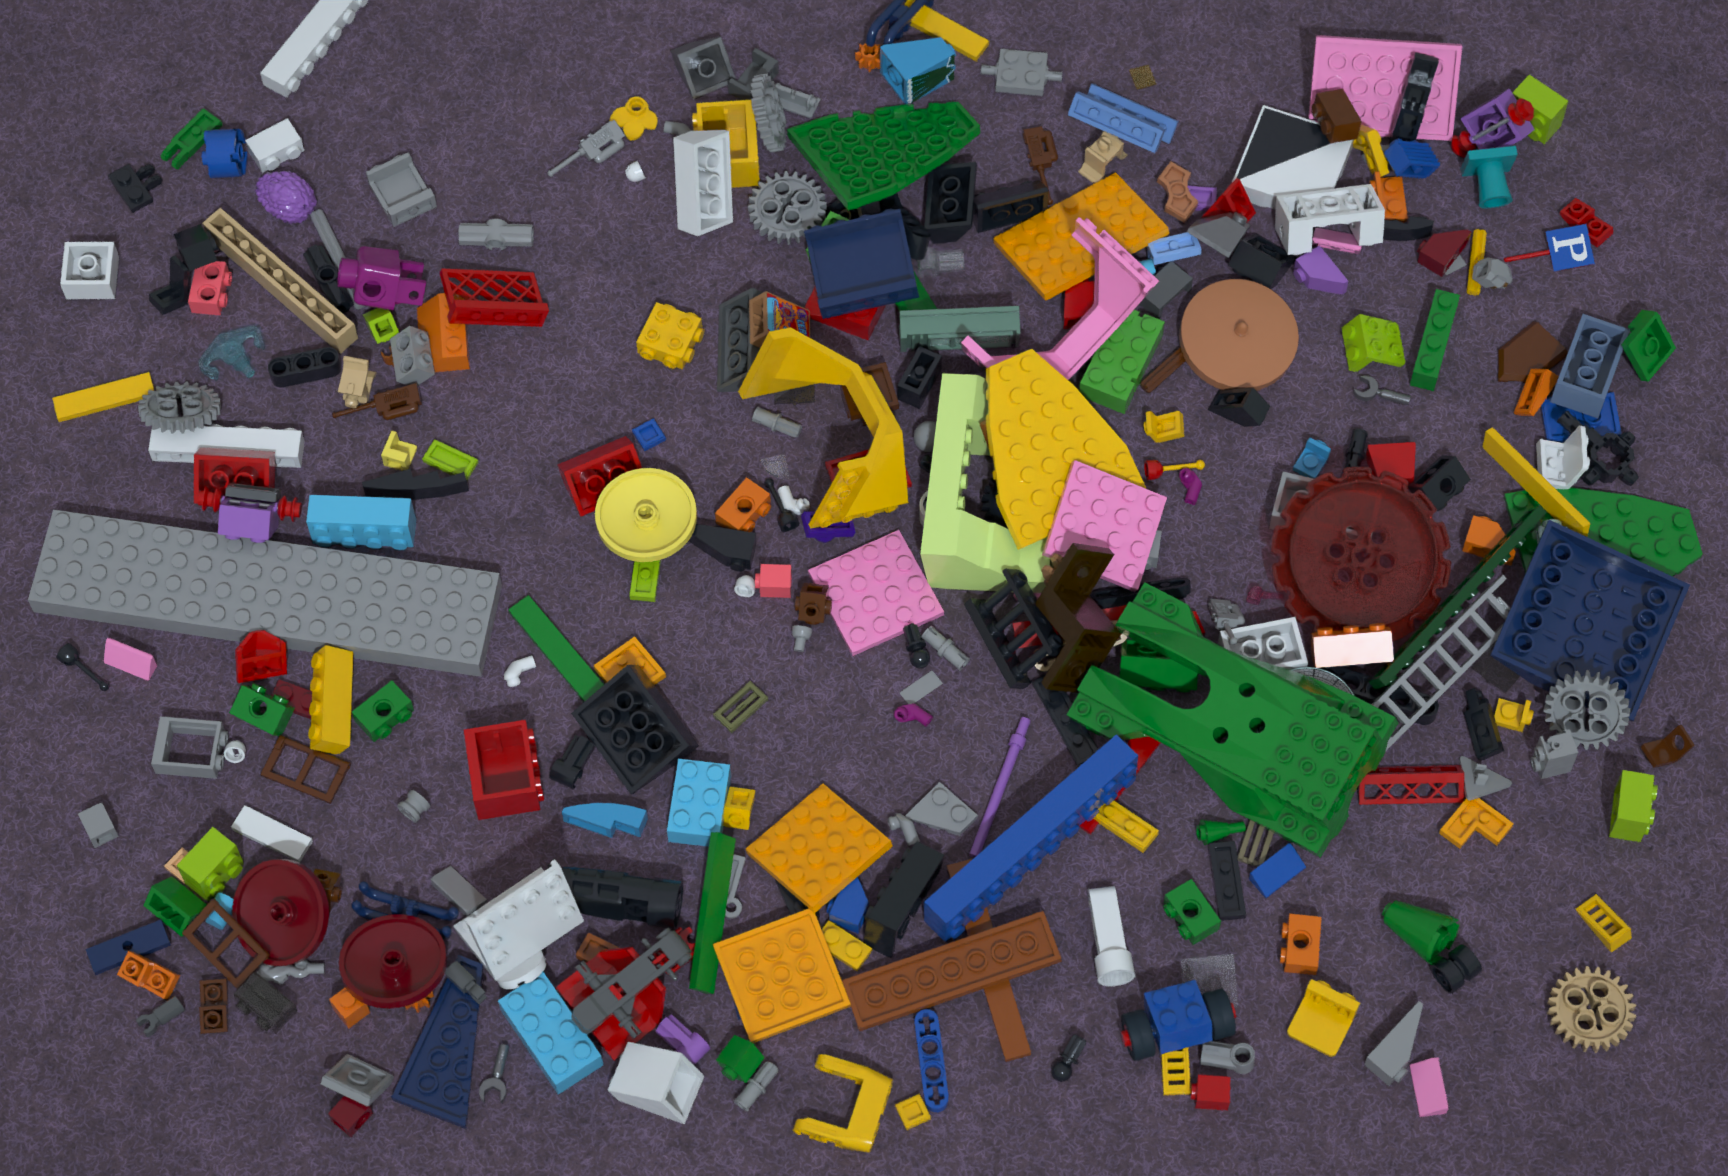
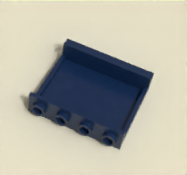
(861, 263)

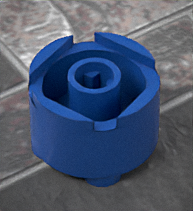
(225, 153)

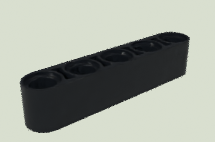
(1364, 689)

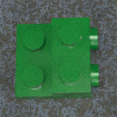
(1648, 344)

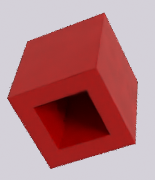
(1211, 1092)

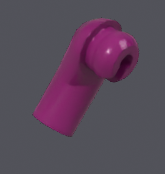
(1192, 484)
(912, 712)

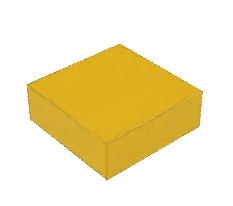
(912, 1112)

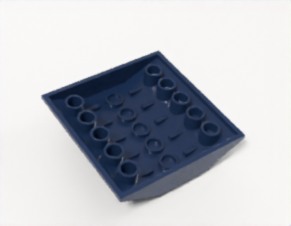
(1588, 612)

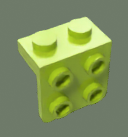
(1372, 340)

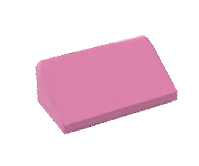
(1335, 240)
(129, 659)
(1429, 1087)

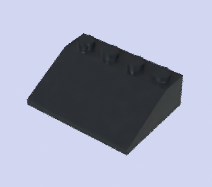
(634, 728)

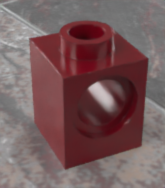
(349, 1115)

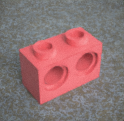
(204, 287)

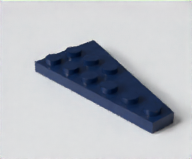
(442, 1062)

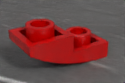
(1579, 213)

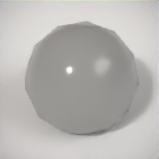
(924, 436)

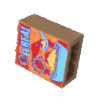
(775, 313)

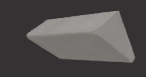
(458, 891)

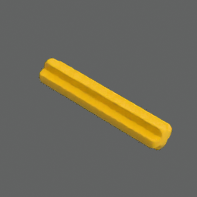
(1477, 254)

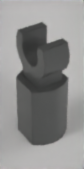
(465, 982)
(161, 1015)

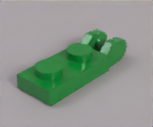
(190, 138)

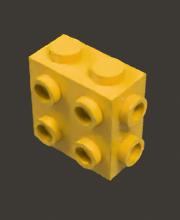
(670, 336)

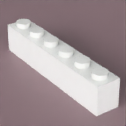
(308, 44)
(181, 447)

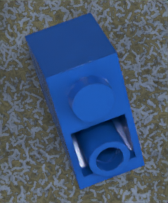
(849, 907)

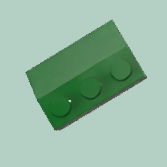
(1153, 670)

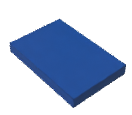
(1606, 422)

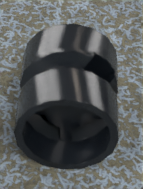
(1459, 966)

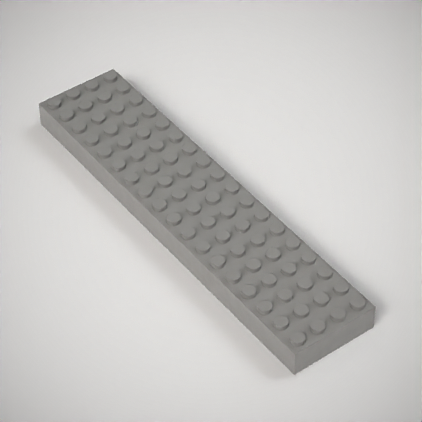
(296, 592)

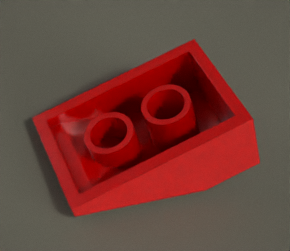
(856, 323)

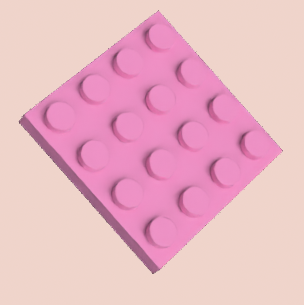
(1107, 514)
(876, 592)

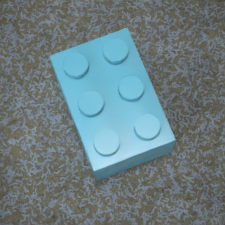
(698, 801)

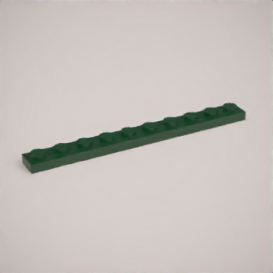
(1452, 604)

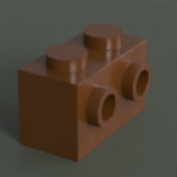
(1336, 116)

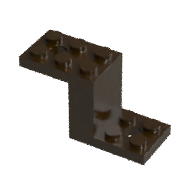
(1077, 616)

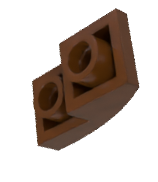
(213, 1006)

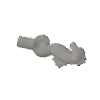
(280, 974)

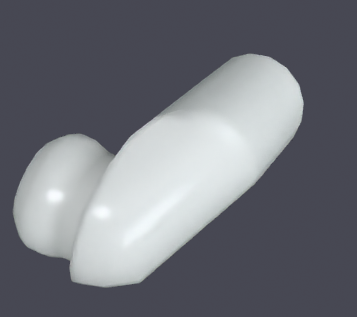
(515, 669)

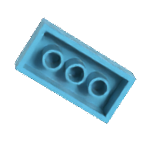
(361, 521)
(549, 1033)

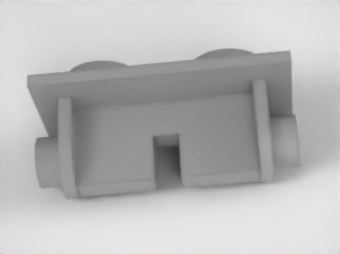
(797, 101)

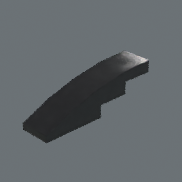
(1414, 98)
(424, 486)

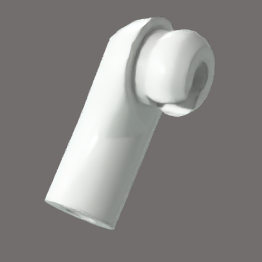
(791, 504)

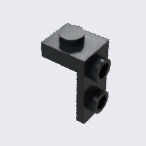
(176, 294)

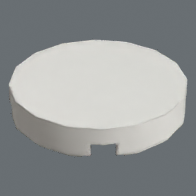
(524, 972)

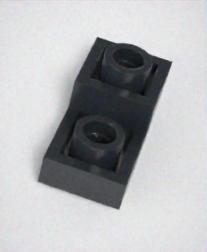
(1416, 229)

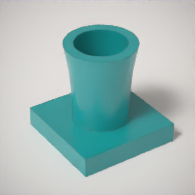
(1490, 169)

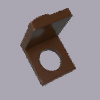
(1665, 751)

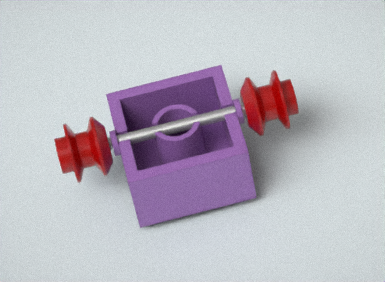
(1495, 124)
(247, 516)

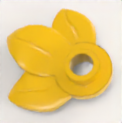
(635, 121)

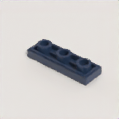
(112, 952)

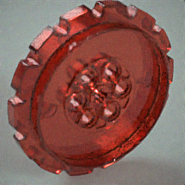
(1369, 506)

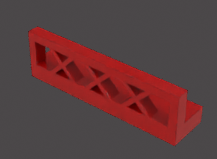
(1413, 775)

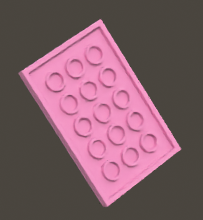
(1375, 77)

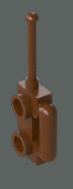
(1038, 158)
(387, 401)

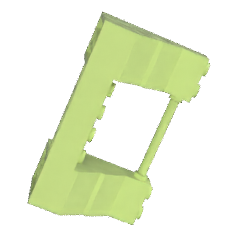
(956, 545)

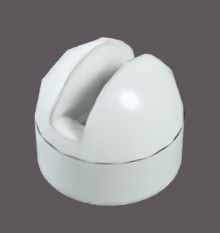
(634, 172)
(745, 586)
(229, 752)

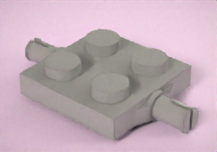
(1021, 72)

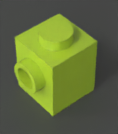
(381, 324)

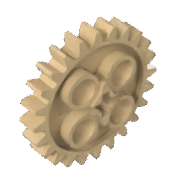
(1569, 1015)

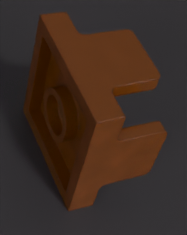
(883, 380)

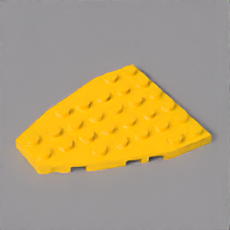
(1035, 433)

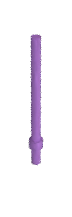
(1016, 744)

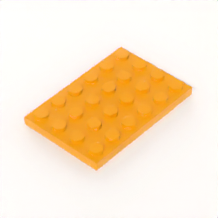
(1054, 259)

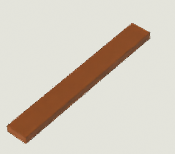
(999, 996)

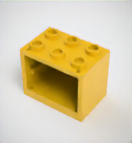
(740, 122)

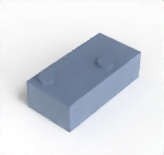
(1589, 366)

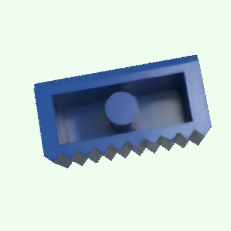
(1411, 159)

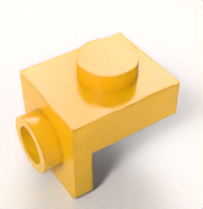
(1164, 426)

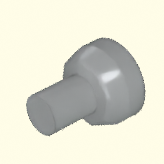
(801, 634)

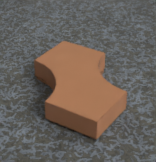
(1180, 201)

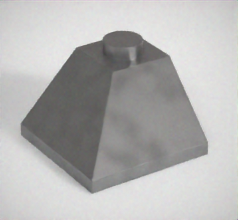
(703, 65)
(1221, 231)

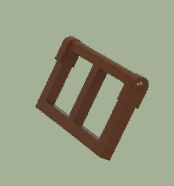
(280, 744)
(237, 931)

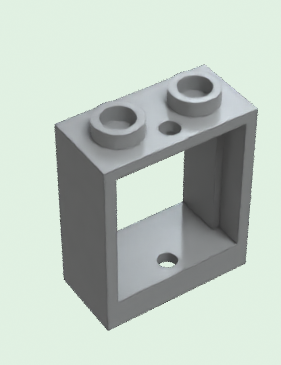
(163, 742)

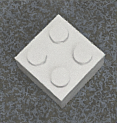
(89, 270)

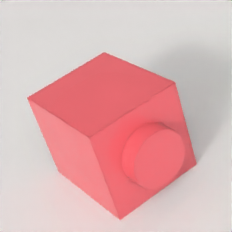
(774, 580)

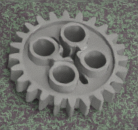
(768, 113)
(768, 199)
(161, 410)
(1612, 711)

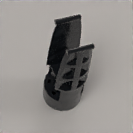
(622, 896)

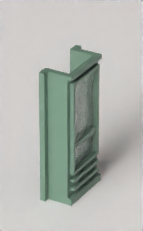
(949, 327)

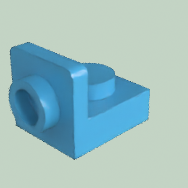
(1312, 459)

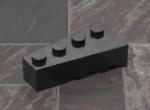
(901, 898)

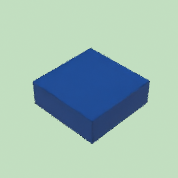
(648, 434)

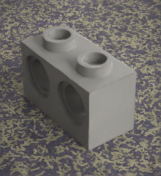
(412, 356)

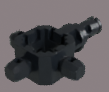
(1620, 446)

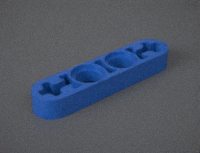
(931, 1060)

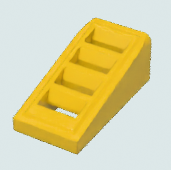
(1611, 941)
(1184, 1065)

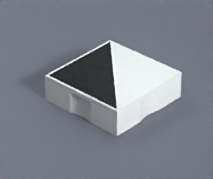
(1289, 157)

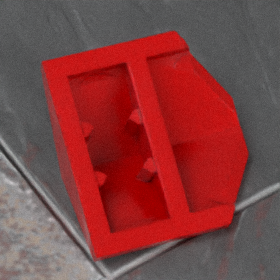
(260, 657)

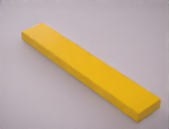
(1534, 482)

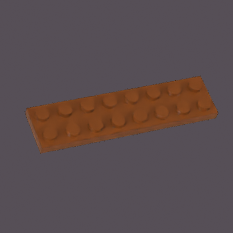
(951, 971)

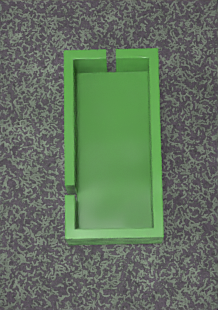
(1122, 360)

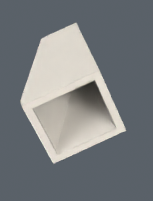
(656, 1081)

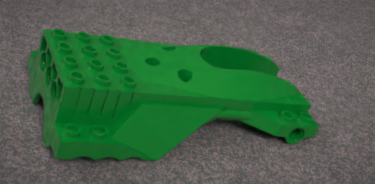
(1287, 777)

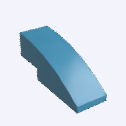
(606, 818)

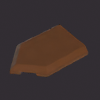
(1529, 350)

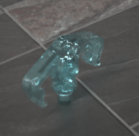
(230, 349)

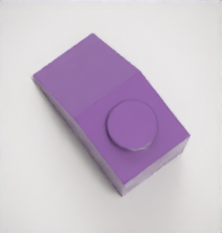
(1319, 272)

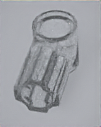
(940, 262)

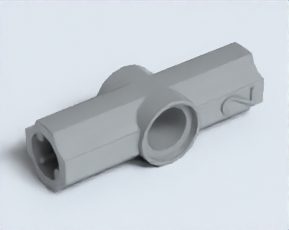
(496, 234)

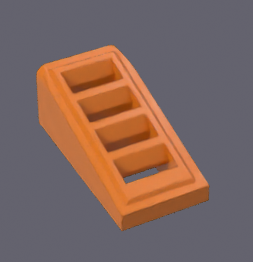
(1535, 391)

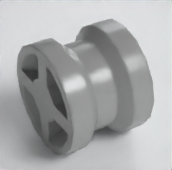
(413, 806)

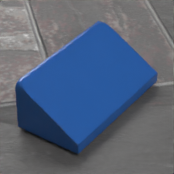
(1277, 870)

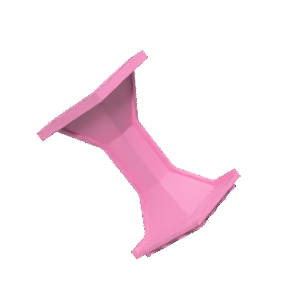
(1118, 290)

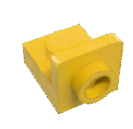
(1513, 715)
(738, 808)

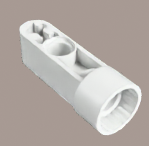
(1113, 961)

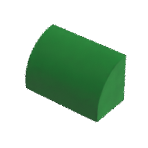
(174, 904)

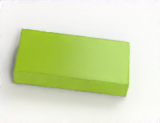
(449, 459)

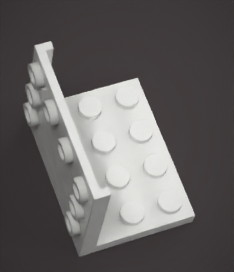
(521, 921)

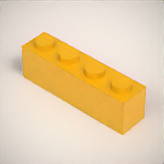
(331, 700)

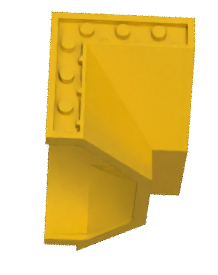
(862, 484)

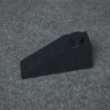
(725, 545)

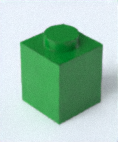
(739, 1059)

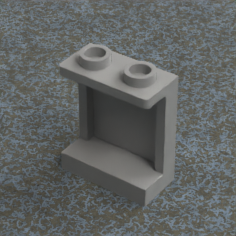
(400, 189)

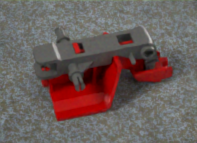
(620, 990)

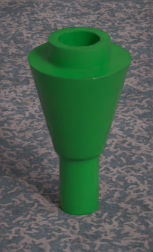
(1211, 831)

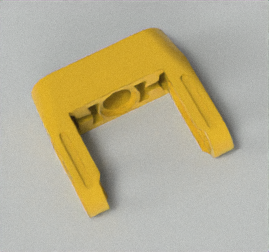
(866, 1113)

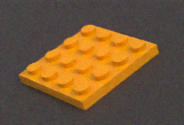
(819, 848)
(781, 975)

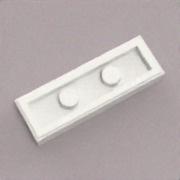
(272, 834)

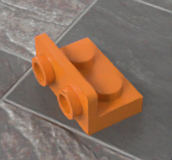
(1391, 194)

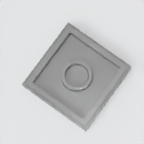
(357, 1080)

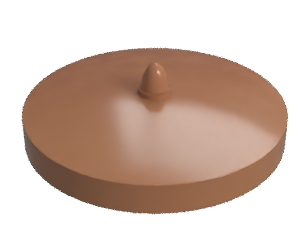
(1238, 335)

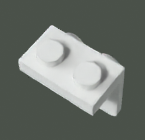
(1563, 462)

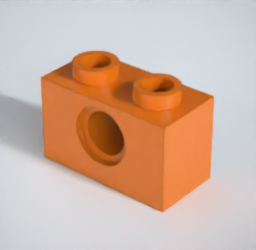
(748, 496)
(1303, 929)

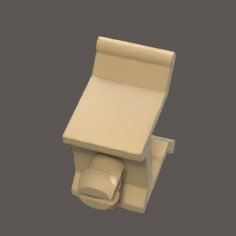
(1099, 155)
(356, 381)

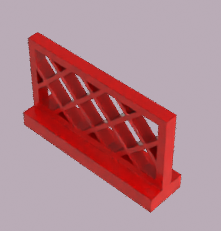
(494, 310)

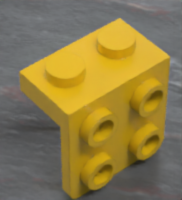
(1323, 1018)

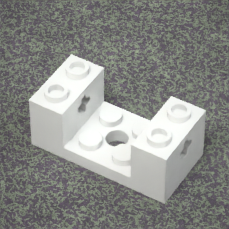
(1346, 205)

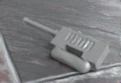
(591, 145)
(1226, 616)

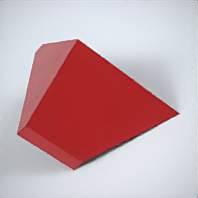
(1232, 200)

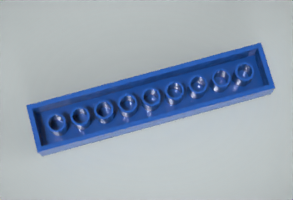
(1031, 839)

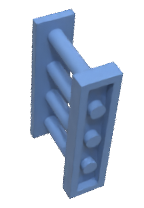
(1123, 118)

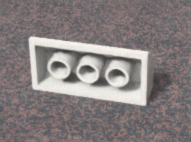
(703, 181)

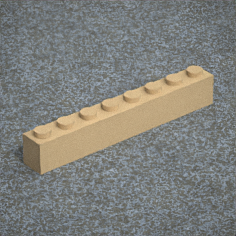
(281, 281)

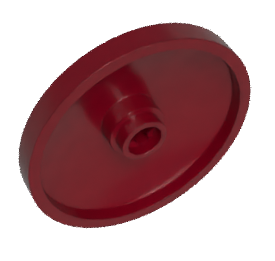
(282, 910)
(393, 961)

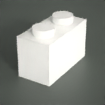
(275, 145)

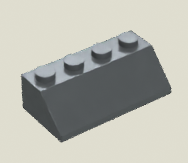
(734, 345)

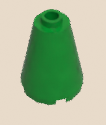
(1421, 929)

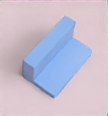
(1173, 248)

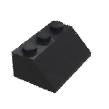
(950, 201)
(1009, 205)

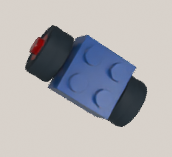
(1177, 1020)

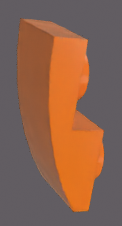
(148, 975)

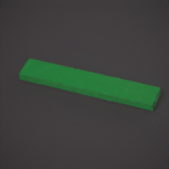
(555, 648)
(712, 912)

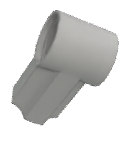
(1224, 1055)

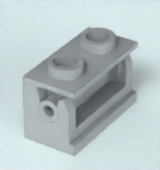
(1555, 755)

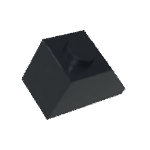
(1240, 406)

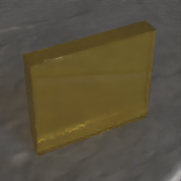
(1142, 77)

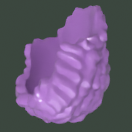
(286, 196)

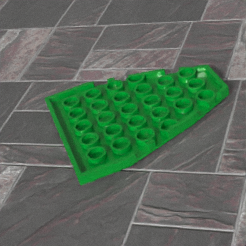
(882, 151)
(1630, 524)

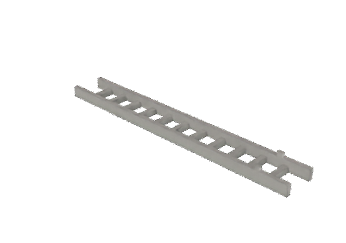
(1499, 605)

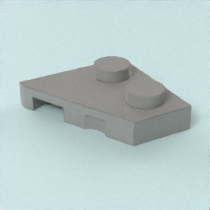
(943, 811)

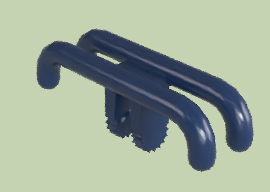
(899, 20)
(402, 906)

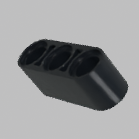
(916, 234)
(293, 363)

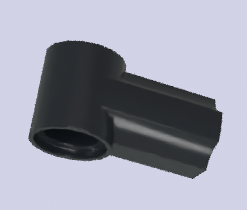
(571, 765)

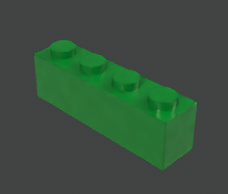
(1434, 340)

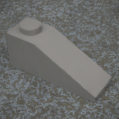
(1394, 1051)

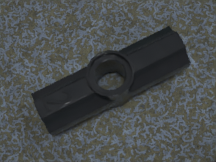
(323, 269)

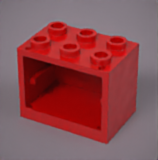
(503, 769)

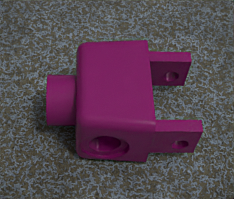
(381, 278)

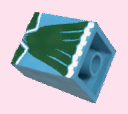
(917, 67)

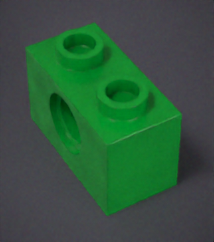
(386, 699)
(248, 709)
(1190, 898)

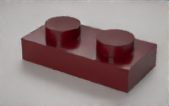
(298, 697)

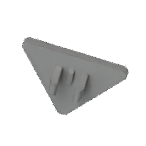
(1481, 780)

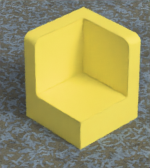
(398, 453)

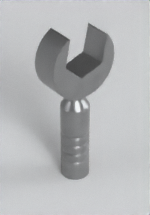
(1383, 393)
(498, 1070)

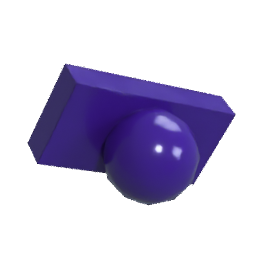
(828, 533)

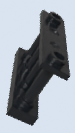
(993, 631)

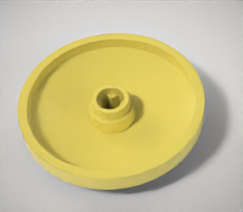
(646, 515)

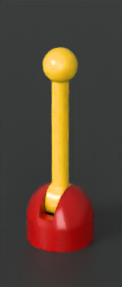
(1154, 469)

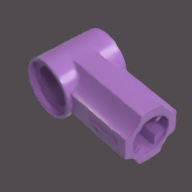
(682, 1040)

